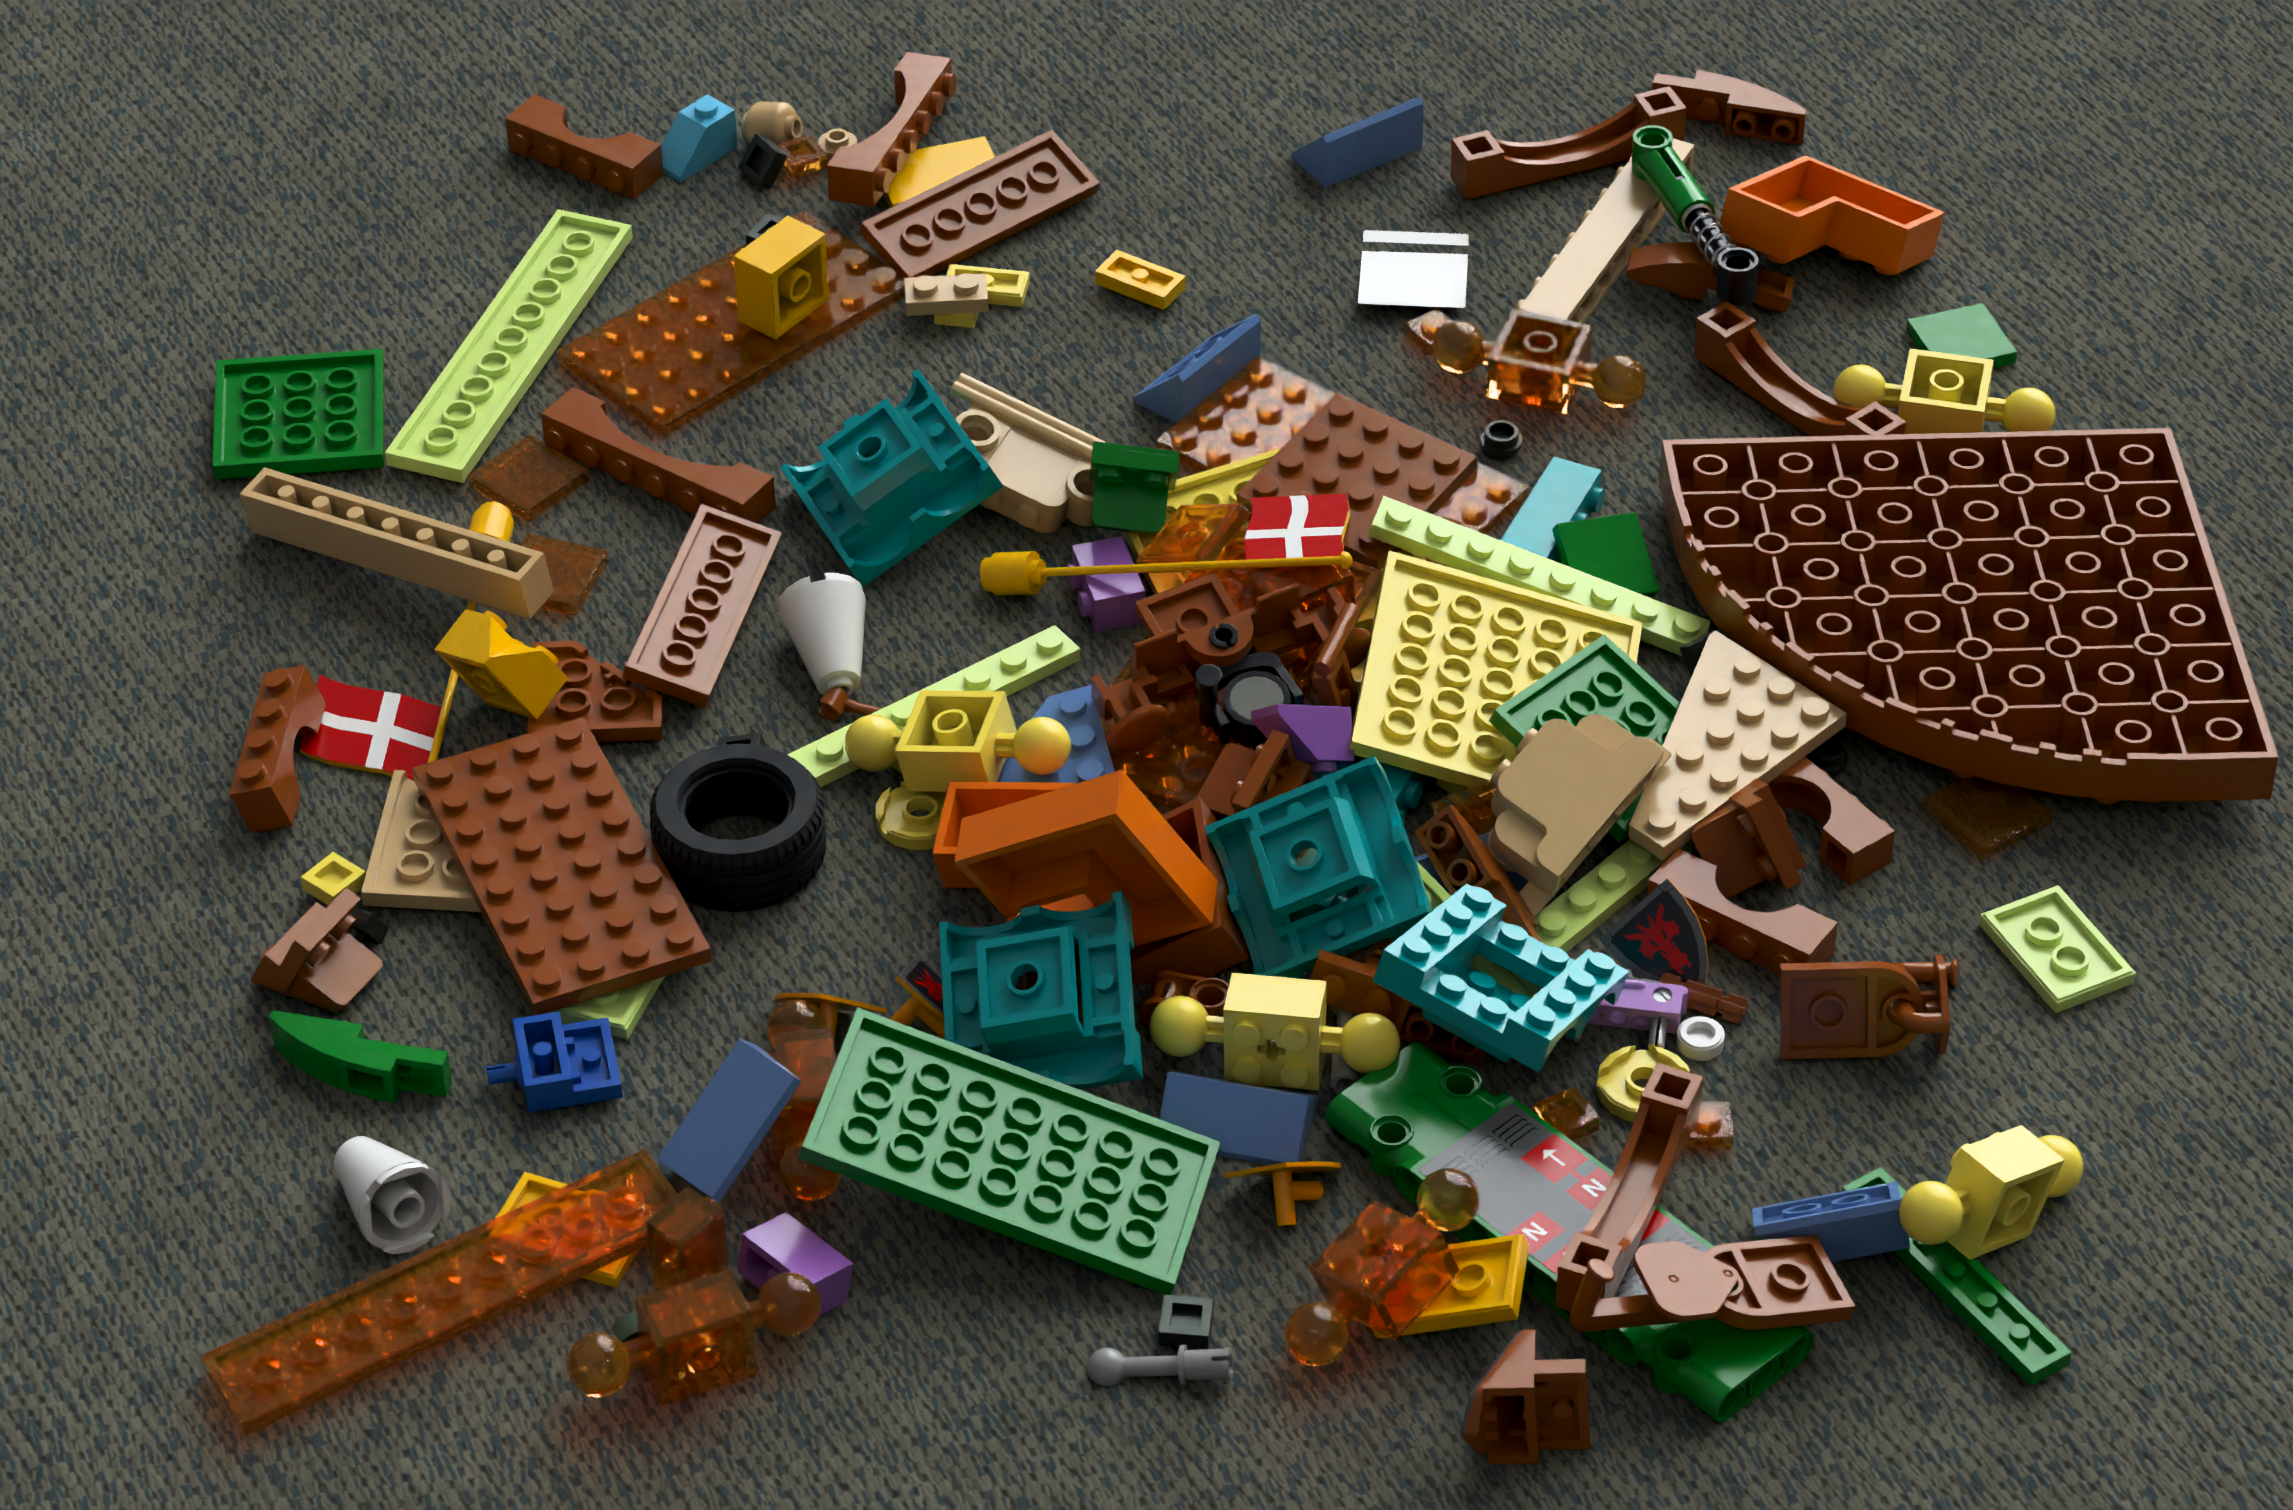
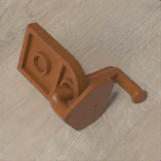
(1863, 1007)

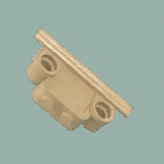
(1033, 456)
(1565, 798)

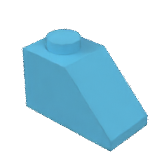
(698, 137)

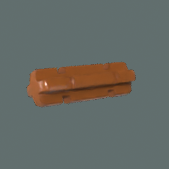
(1710, 999)

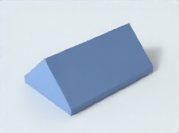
(1364, 144)
(1203, 370)
(1245, 1118)
(729, 1119)
(1845, 1222)

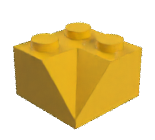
(781, 277)
(501, 667)

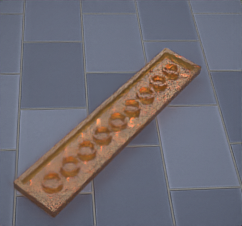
(438, 1293)

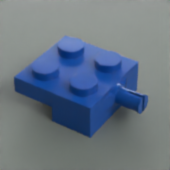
(561, 1062)

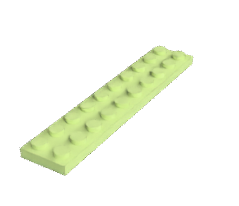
(508, 346)

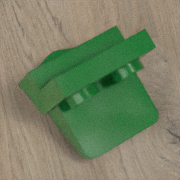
(1131, 486)

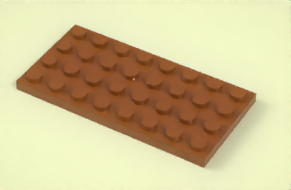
(561, 866)

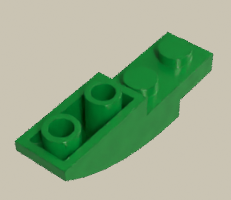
(345, 1059)

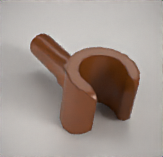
(837, 700)

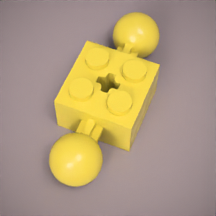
(1946, 395)
(957, 740)
(1274, 1032)
(1992, 1191)

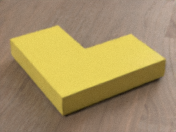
(1003, 288)

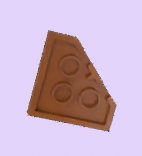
(598, 693)

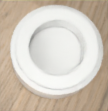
(1700, 1038)

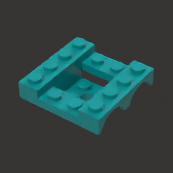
(893, 480)
(1357, 841)
(1434, 972)
(1041, 1024)

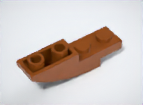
(1738, 104)
(1686, 272)
(1464, 858)
(1353, 990)

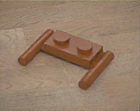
(1332, 672)

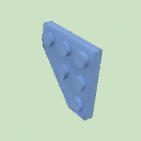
(1089, 746)

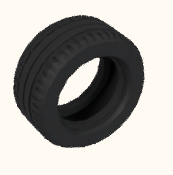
(730, 783)

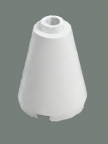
(827, 628)
(391, 1194)

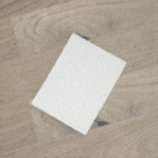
(1413, 277)

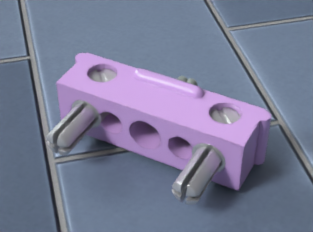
(1644, 1006)

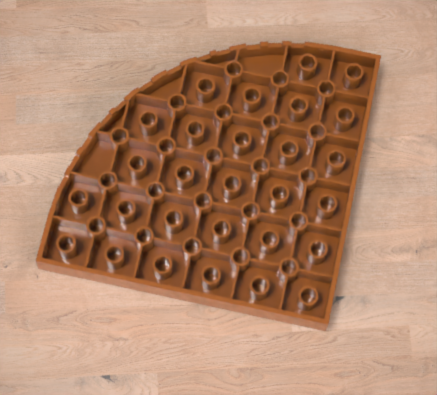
(1985, 601)

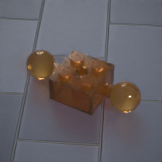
(1539, 362)
(807, 1050)
(1383, 1269)
(694, 1336)

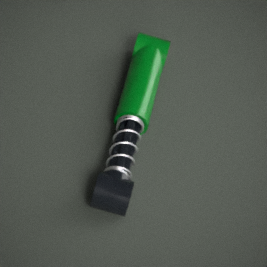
(1693, 213)

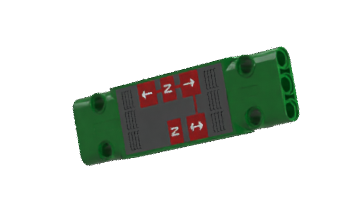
(1545, 1186)

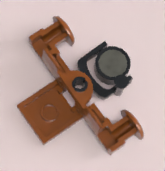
(1238, 652)

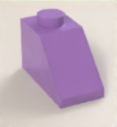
(1316, 732)

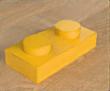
(1140, 279)

